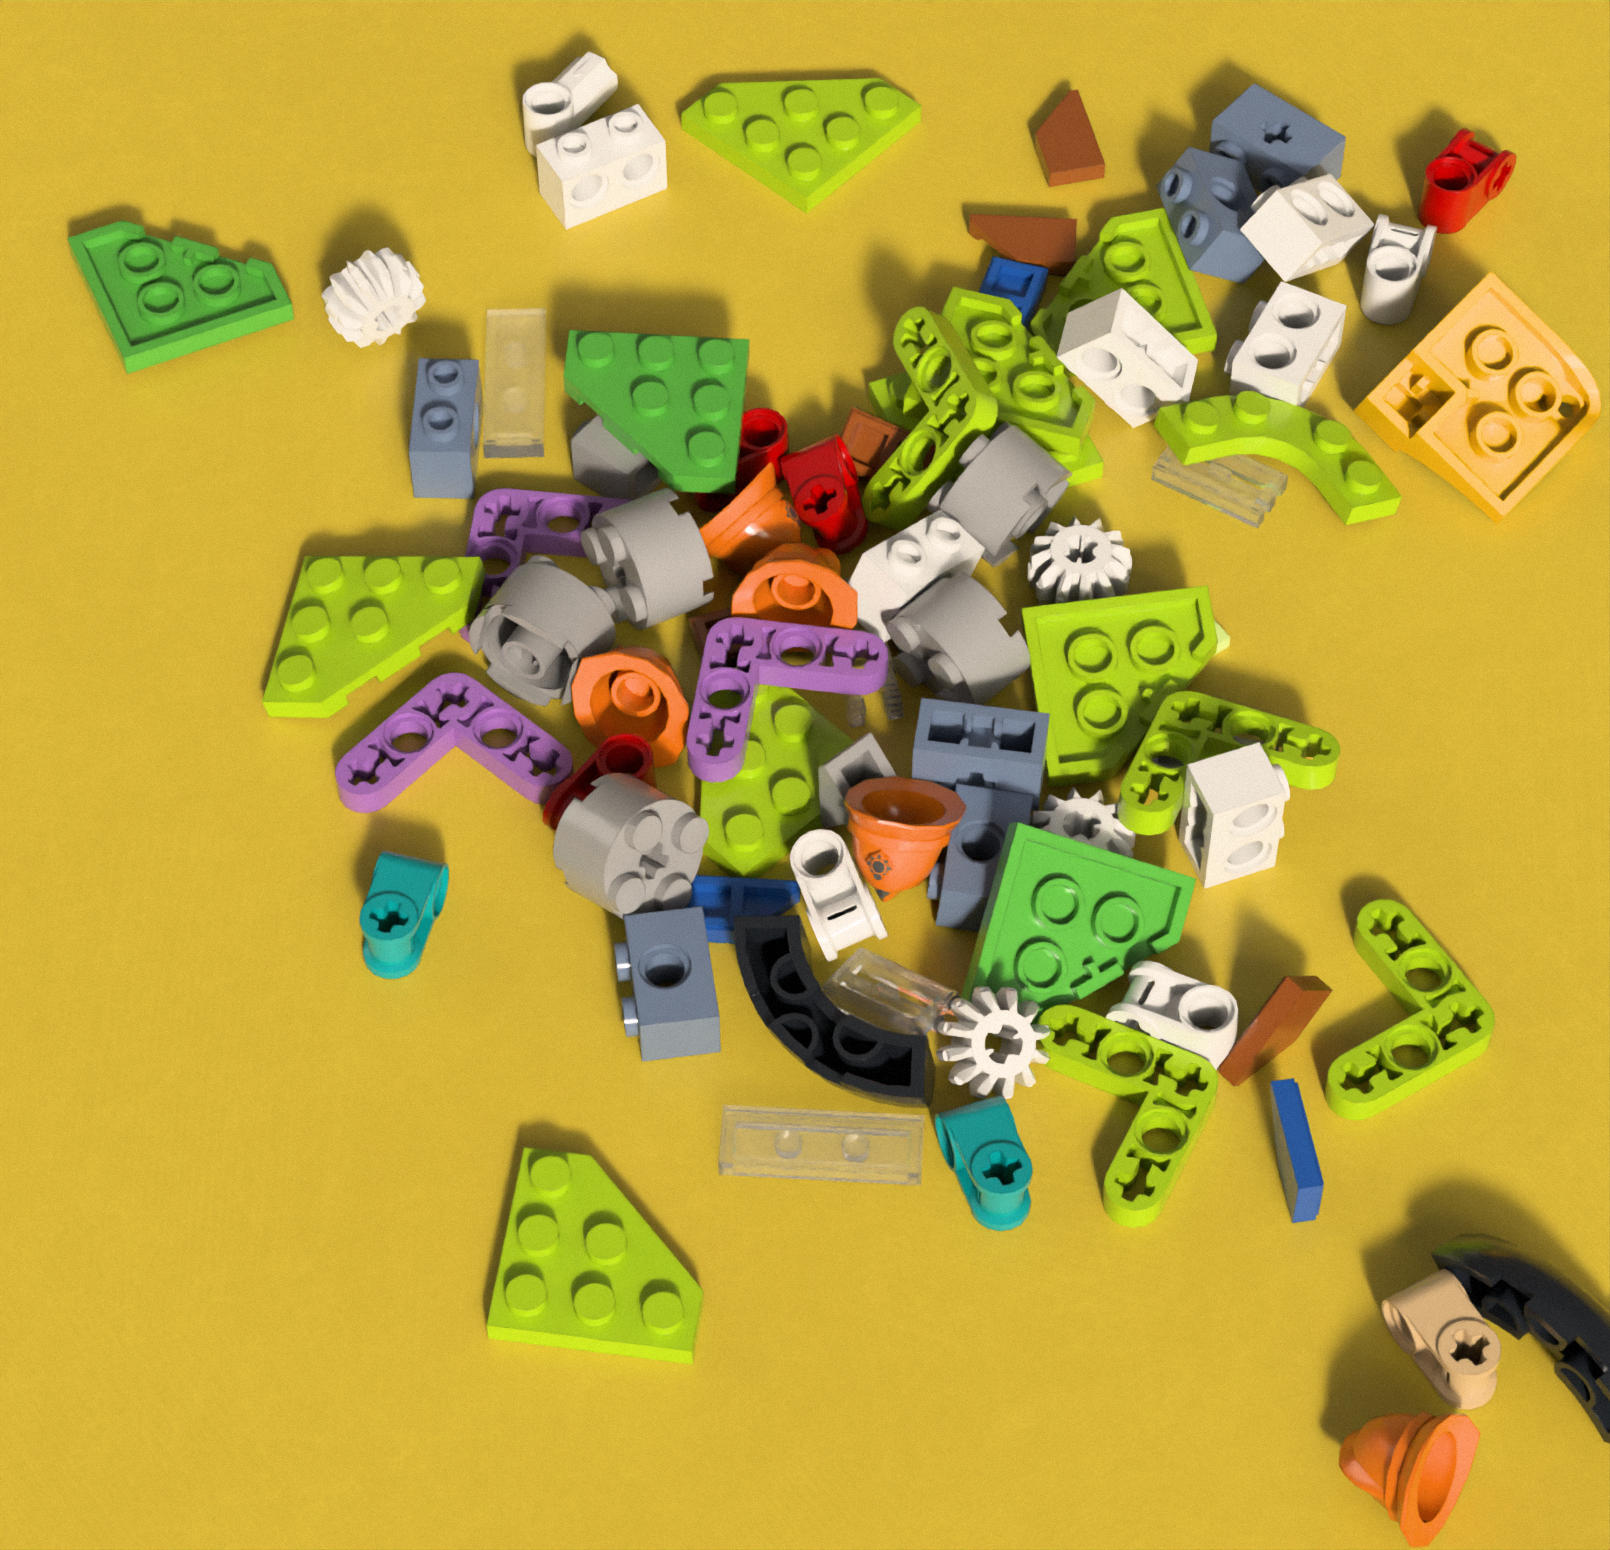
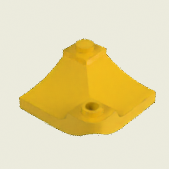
(1486, 399)

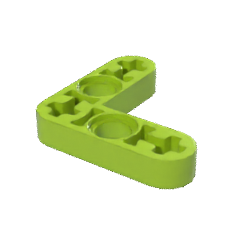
(955, 419)
(1198, 741)
(1429, 1018)
(1159, 1103)

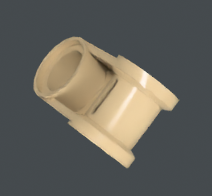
(1446, 1339)

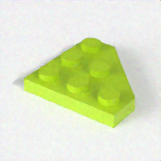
(802, 133)
(1148, 263)
(1019, 372)
(364, 622)
(1108, 669)
(776, 793)
(589, 1268)

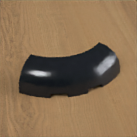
(834, 1046)
(1536, 1297)

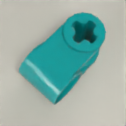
(400, 912)
(988, 1161)

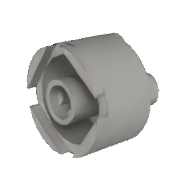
(1003, 491)
(649, 559)
(541, 630)
(956, 642)
(630, 847)

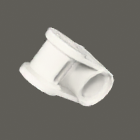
(1394, 270)
(837, 901)
(1176, 1009)

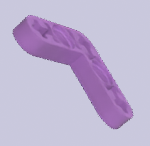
(527, 529)
(761, 664)
(459, 728)

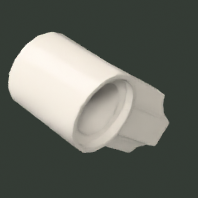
(567, 100)

